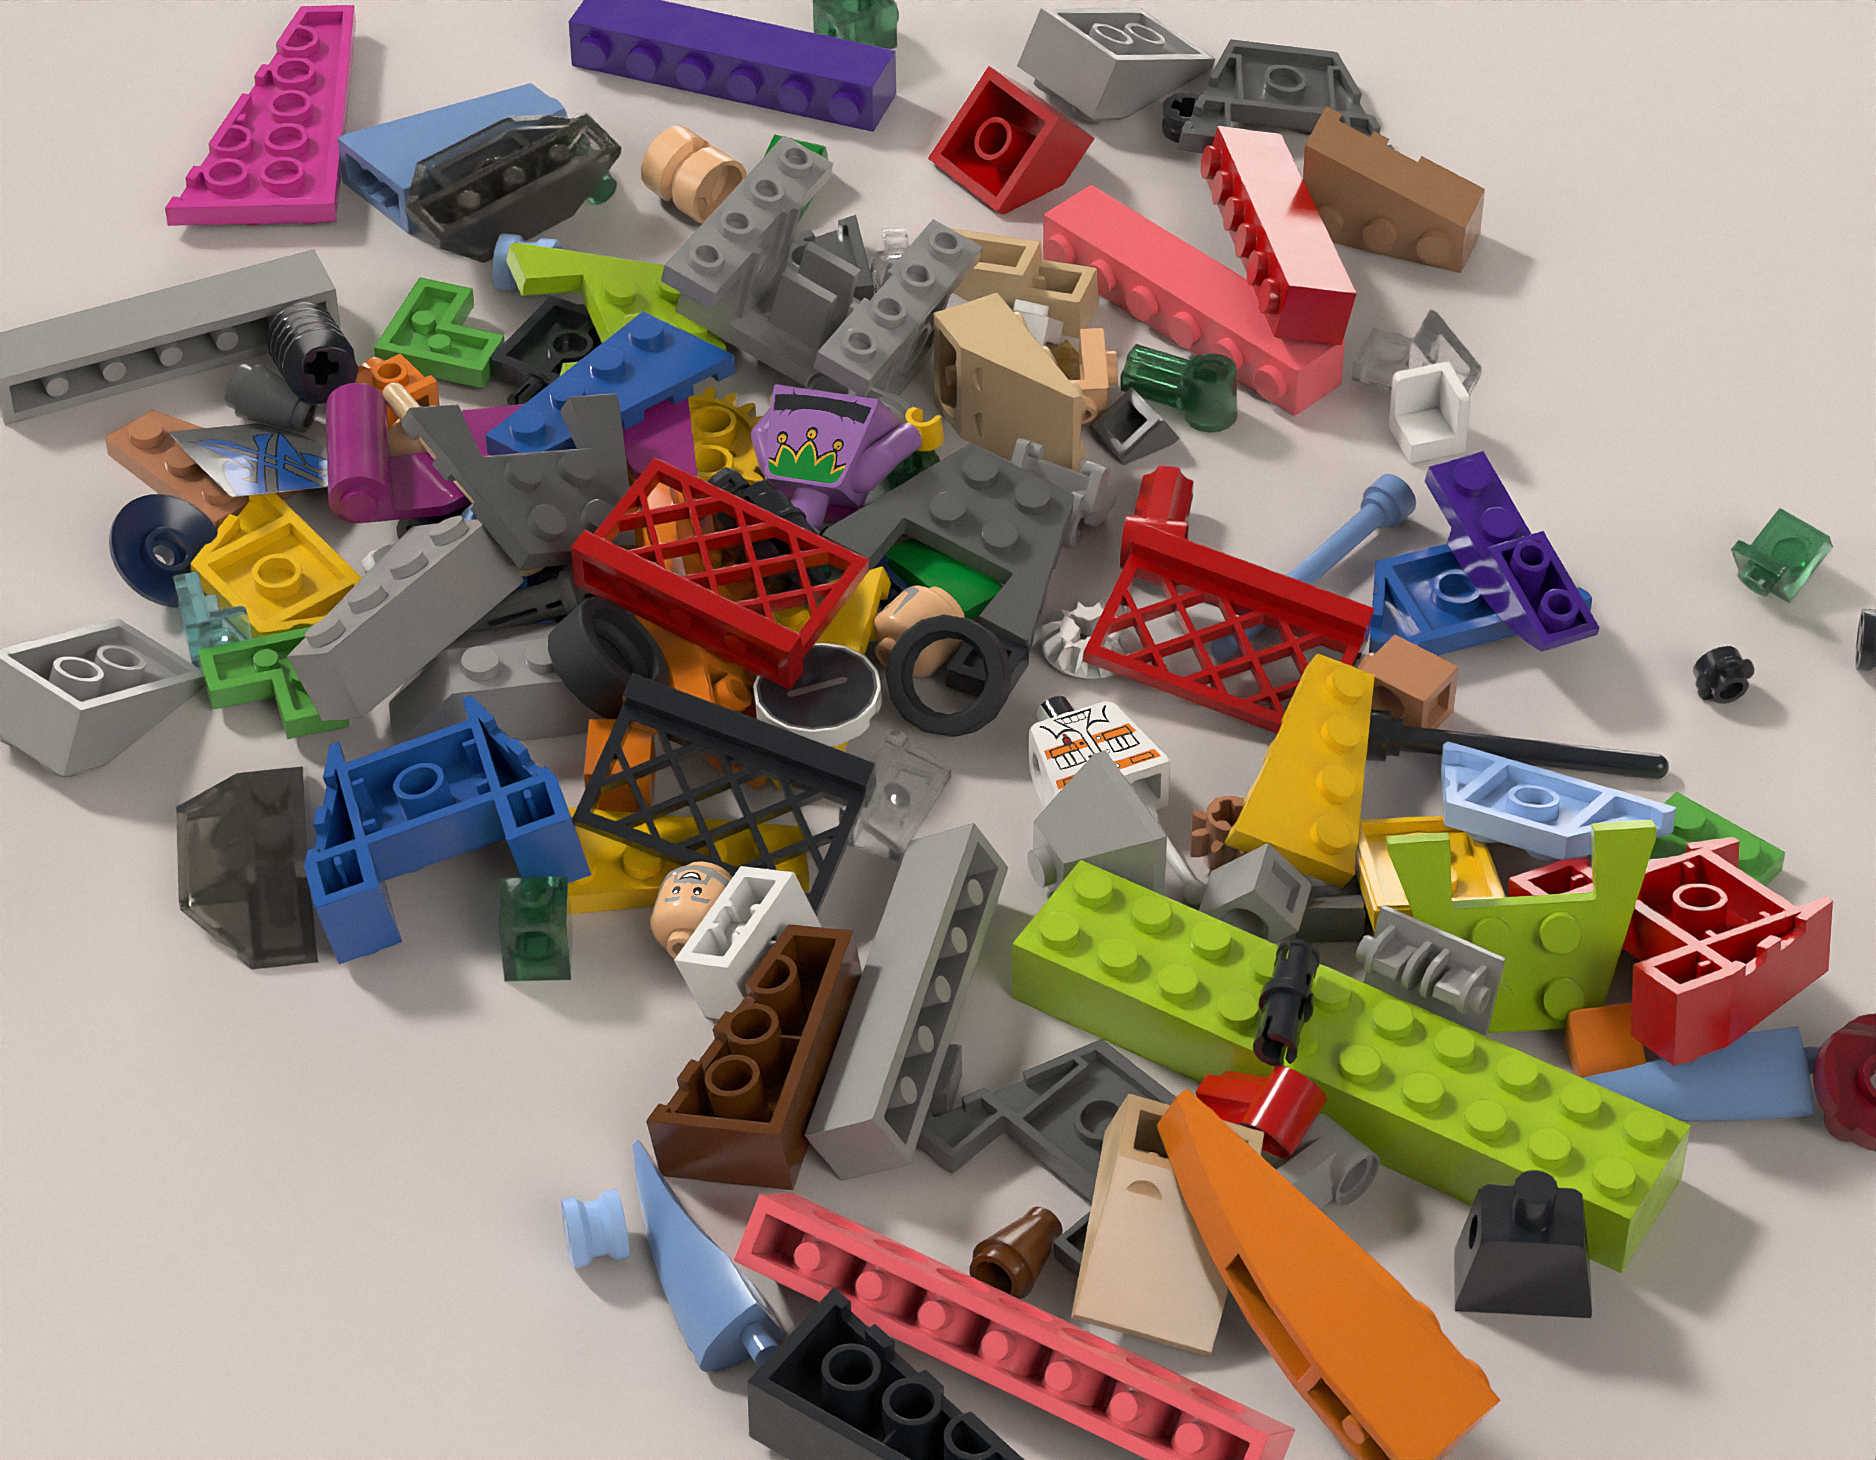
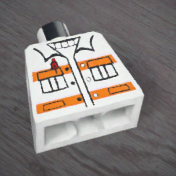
(1069, 737)

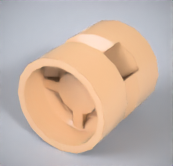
(690, 172)

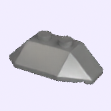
(505, 673)

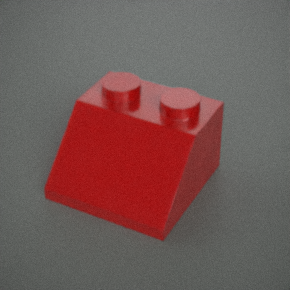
(1009, 144)

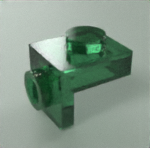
(1781, 556)

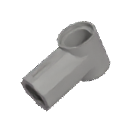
(1330, 1164)

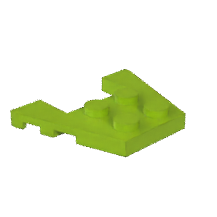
(610, 288)
(1554, 945)

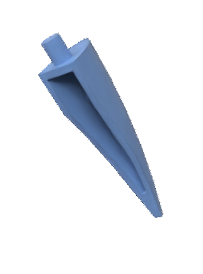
(1751, 1079)
(708, 1294)

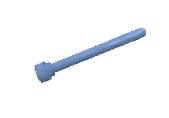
(1383, 506)

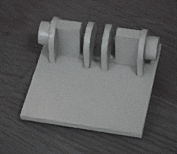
(1432, 969)

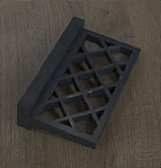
(734, 740)

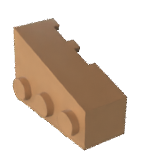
(1387, 200)

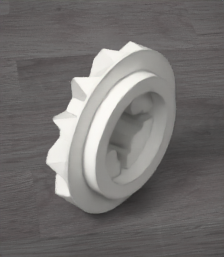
(1065, 649)

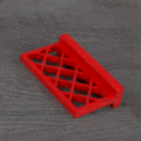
(1235, 589)
(701, 614)

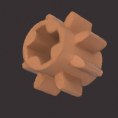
(1212, 829)

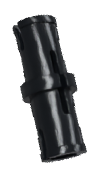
(1286, 1002)

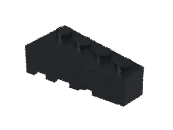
(850, 1396)

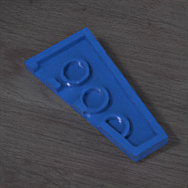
(638, 363)

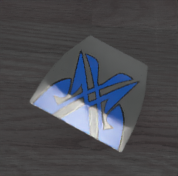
(256, 458)

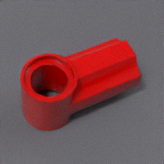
(1161, 503)
(1276, 1104)

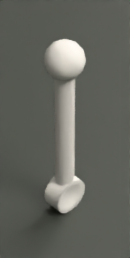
(1193, 889)

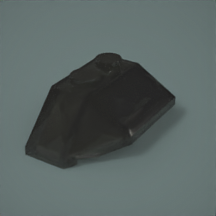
(509, 181)
(245, 866)

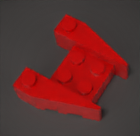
(1710, 946)

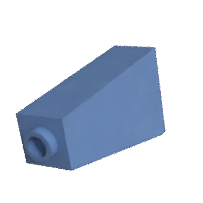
(383, 158)

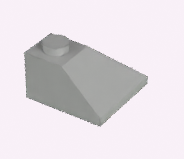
(1101, 823)

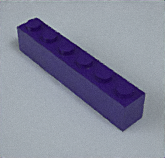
(736, 59)

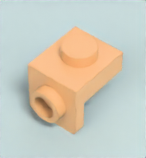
(1097, 372)

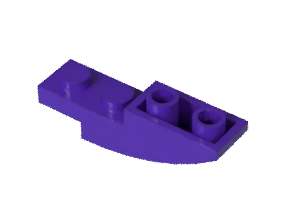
(1502, 558)

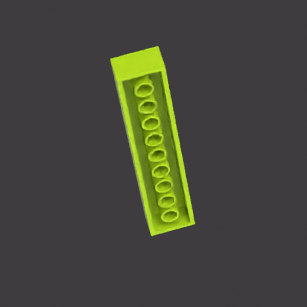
(1393, 1074)

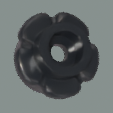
(1722, 674)

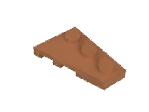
(164, 466)

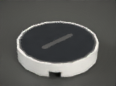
(828, 700)

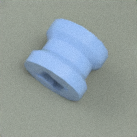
(595, 1228)

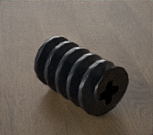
(310, 351)

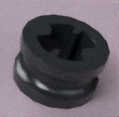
(1176, 111)

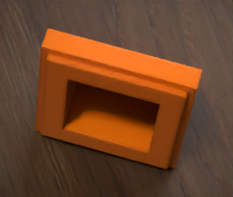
(1600, 1040)

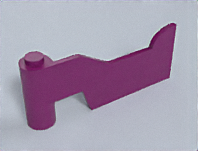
(378, 487)

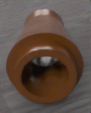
(1017, 1253)

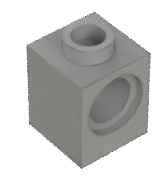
(1258, 894)

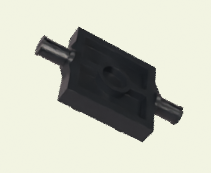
(539, 347)

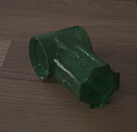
(1199, 386)

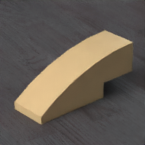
(1017, 271)

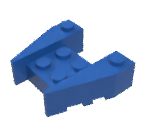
(425, 806)

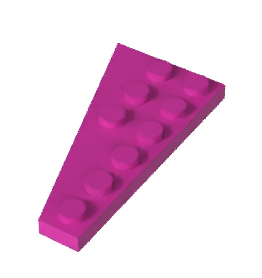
(279, 142)

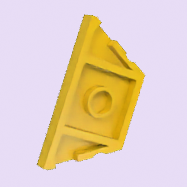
(273, 568)

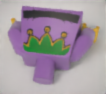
(835, 446)

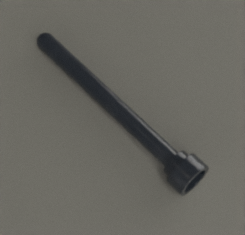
(1390, 736)

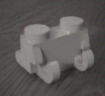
(1091, 489)

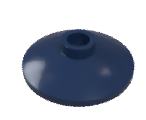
(159, 527)

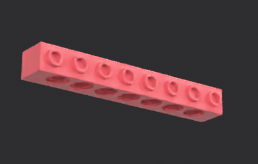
(1003, 1338)

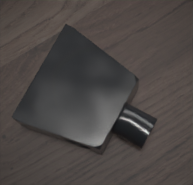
(1524, 1251)

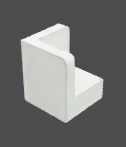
(1429, 412)

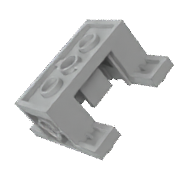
(805, 316)

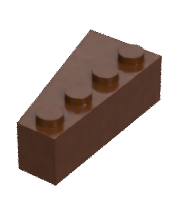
(757, 1083)

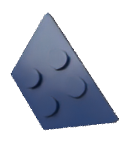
(1433, 604)

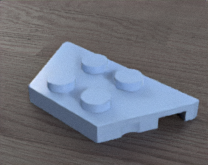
(1533, 806)

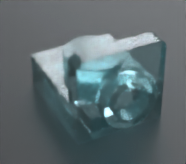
(203, 621)

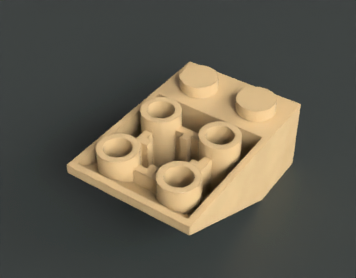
(1003, 384)
(1142, 1249)

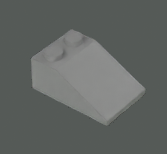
(1108, 59)
(89, 694)

